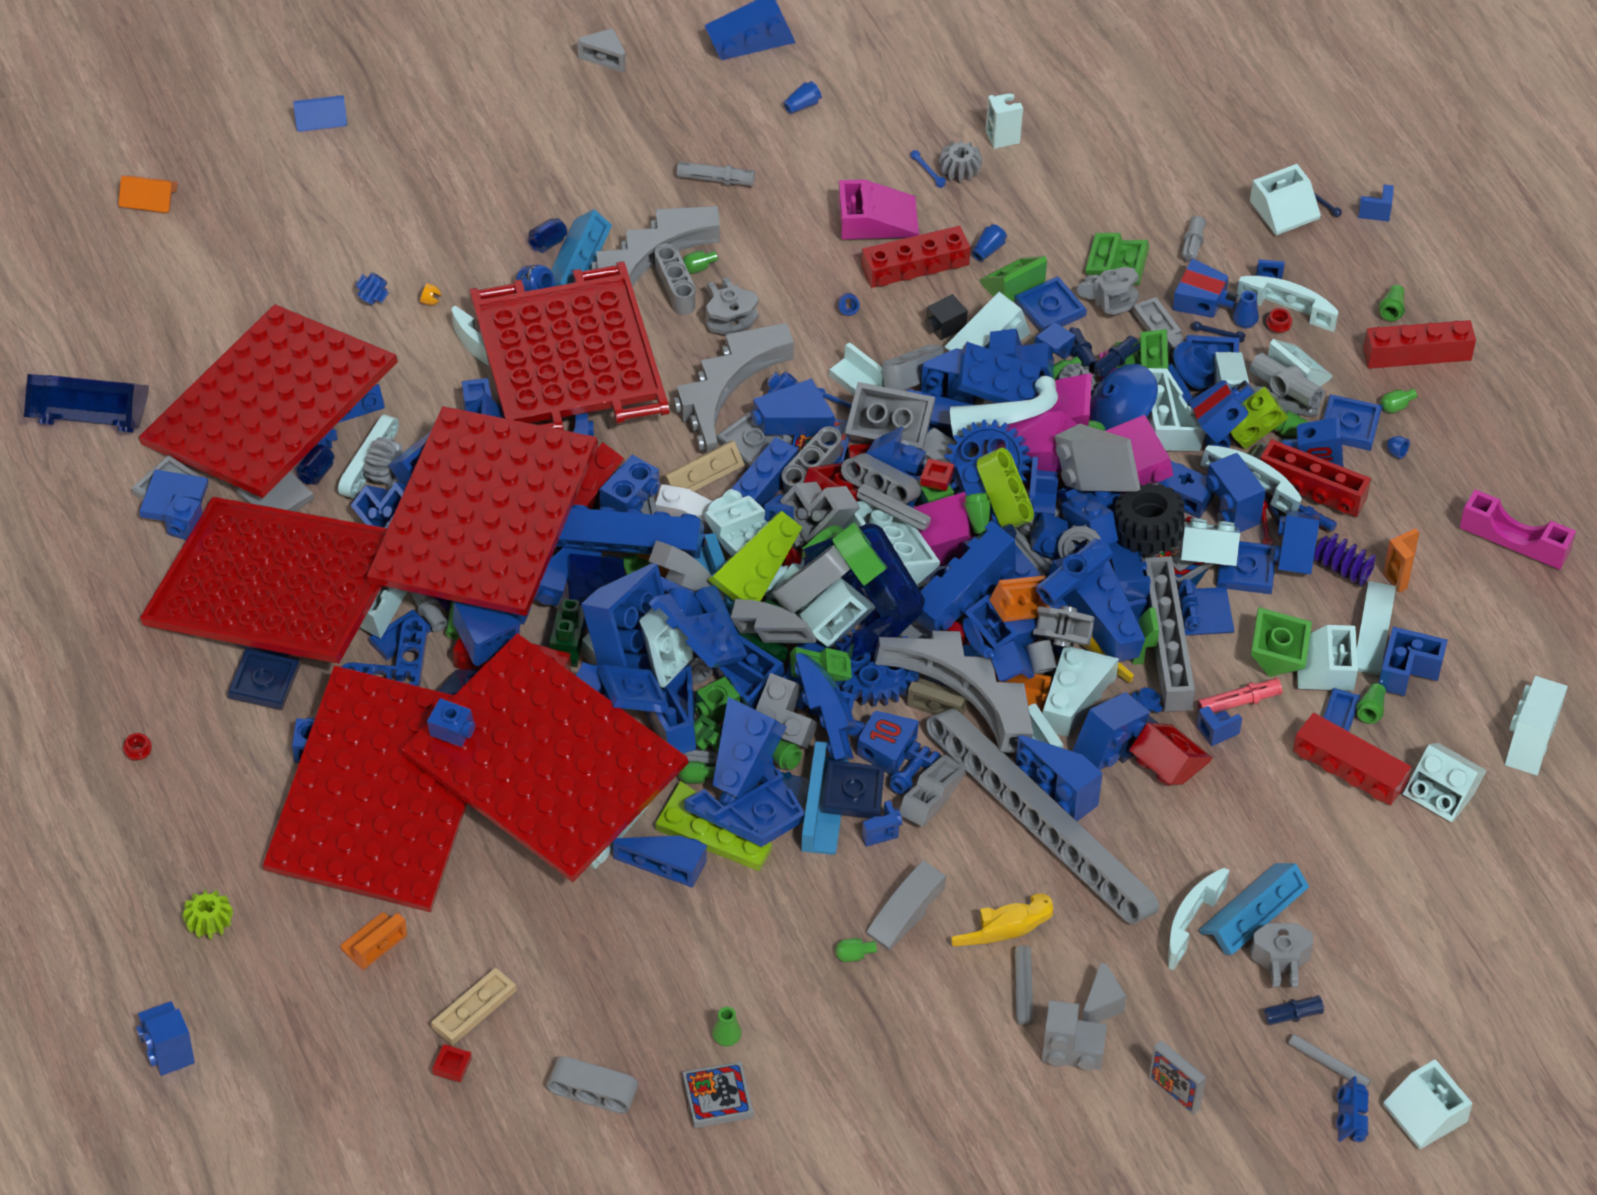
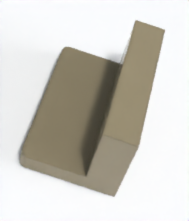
(935, 697)

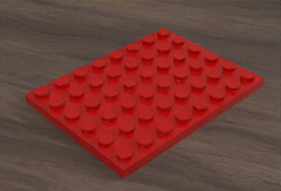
(268, 400)
(483, 510)
(270, 580)
(548, 758)
(360, 807)

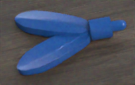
(976, 647)

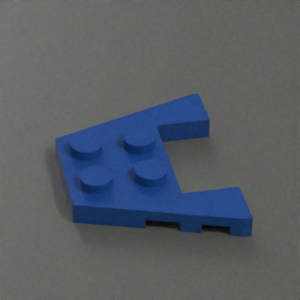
(708, 634)
(758, 814)

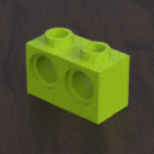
(1263, 417)

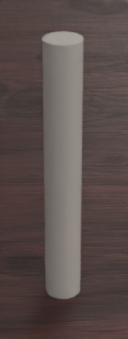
(1327, 1060)

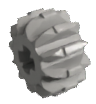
(960, 161)
(378, 457)

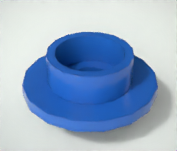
(1194, 364)

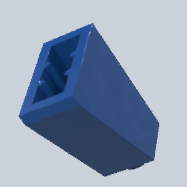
(793, 411)
(483, 630)

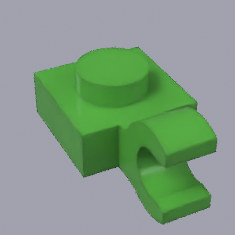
(707, 733)

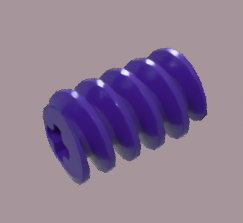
(1345, 559)

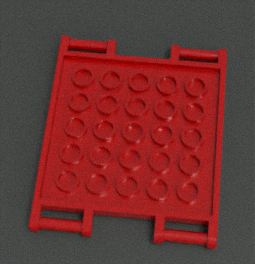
(569, 348)

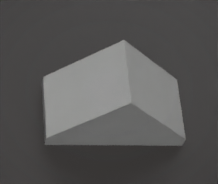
(603, 49)
(1105, 997)

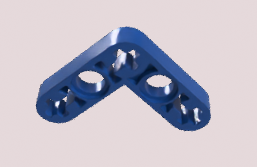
(403, 668)

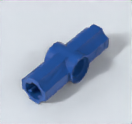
(1084, 562)

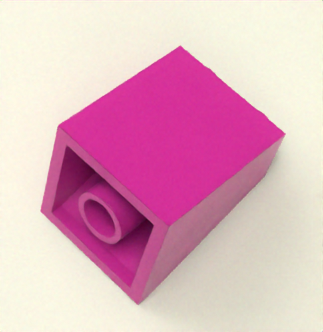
(1074, 397)
(1040, 438)
(1149, 454)
(947, 527)

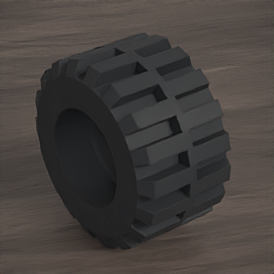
(1149, 519)

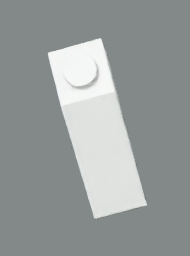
(683, 501)

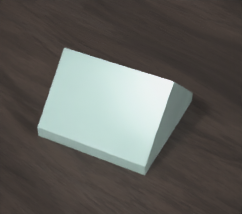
(1291, 354)

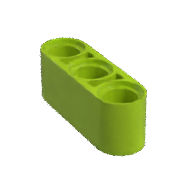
(1005, 488)

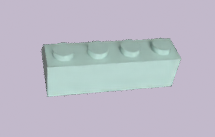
(904, 537)

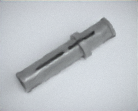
(726, 175)

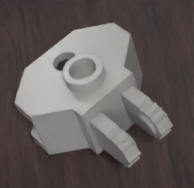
(1111, 289)
(729, 306)
(1064, 626)
(1284, 952)

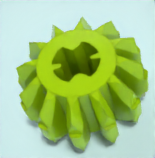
(207, 914)

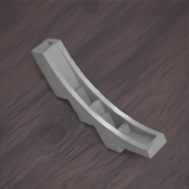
(675, 226)
(720, 376)
(973, 677)

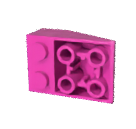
(875, 211)

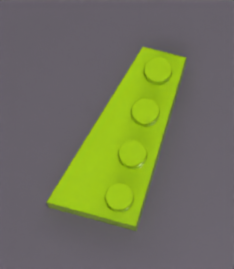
(758, 560)
(680, 822)

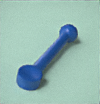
(939, 181)
(834, 399)

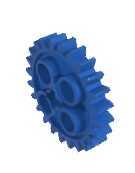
(995, 435)
(874, 680)

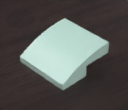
(736, 522)

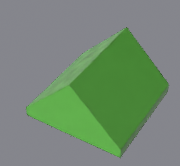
(1016, 277)
(1280, 642)

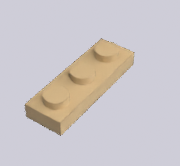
(706, 468)
(473, 1006)

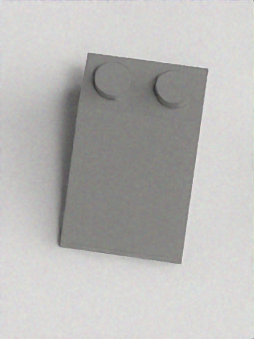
(883, 409)
(1096, 460)

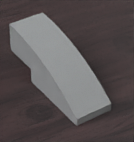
(682, 567)
(770, 622)
(932, 790)
(907, 905)

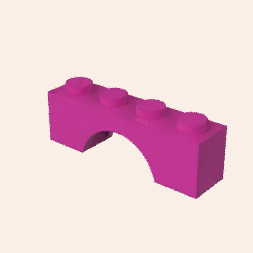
(1488, 519)

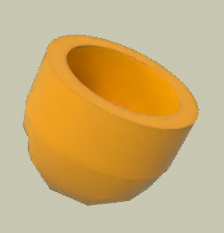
(429, 293)

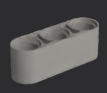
(675, 279)
(906, 369)
(816, 451)
(892, 478)
(811, 579)
(592, 1085)

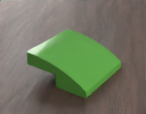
(1113, 252)
(1152, 351)

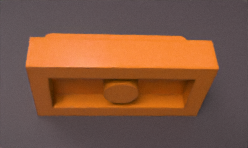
(146, 193)
(1400, 559)
(375, 939)

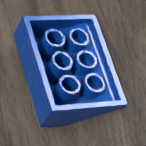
(615, 614)

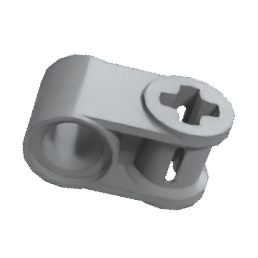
(1041, 656)

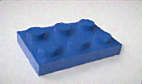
(996, 375)

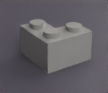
(818, 508)
(779, 703)
(1072, 1040)

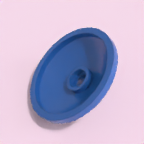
(1123, 395)

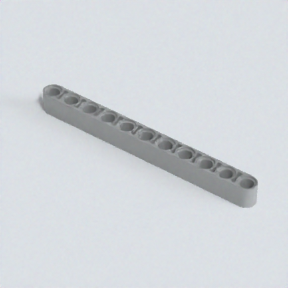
(1043, 816)

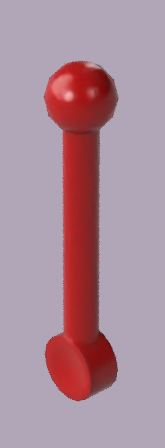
(1267, 539)

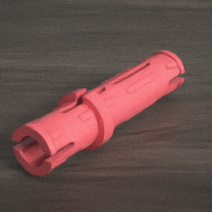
(1250, 694)

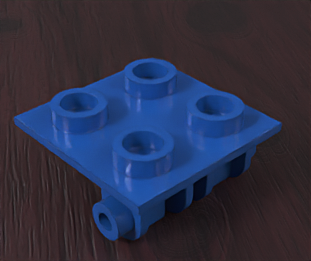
(1205, 609)

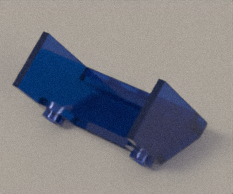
(85, 401)
(891, 592)

